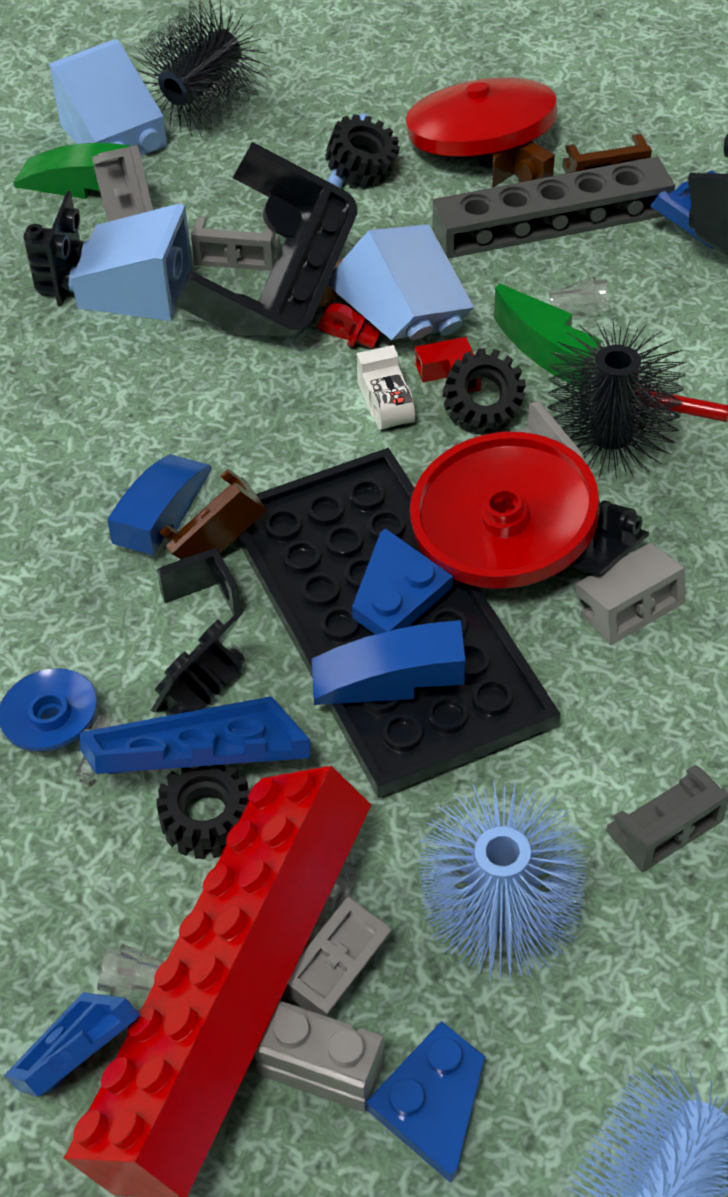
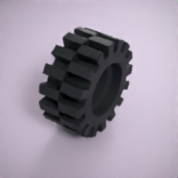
(356, 164)
(488, 367)
(192, 785)

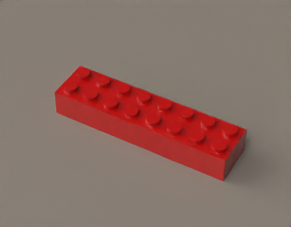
(218, 987)

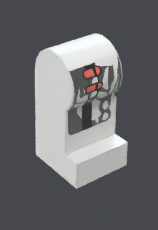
(384, 387)

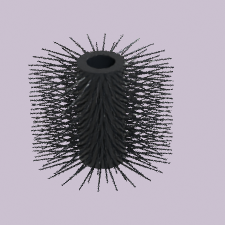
(200, 66)
(616, 397)

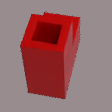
(436, 360)

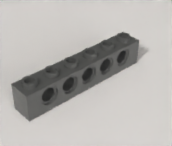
(549, 207)

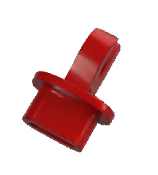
(349, 325)

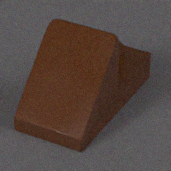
(525, 161)

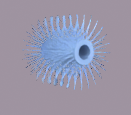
(503, 881)
(685, 1162)

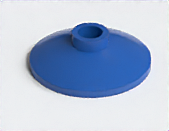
(48, 709)

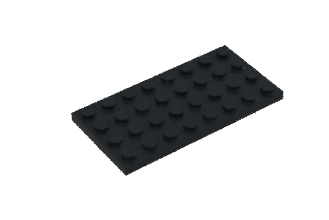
(311, 562)

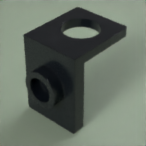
(198, 573)

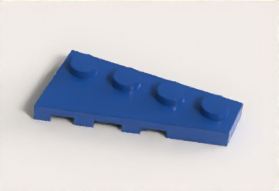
(204, 737)

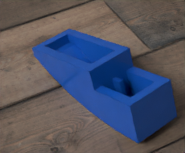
(156, 500)
(390, 664)

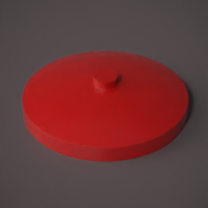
(481, 116)
(505, 509)

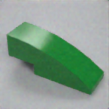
(64, 169)
(538, 327)

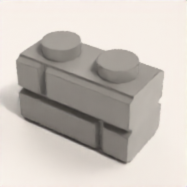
(320, 1056)

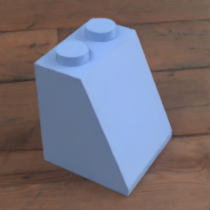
(106, 99)
(135, 264)
(402, 283)

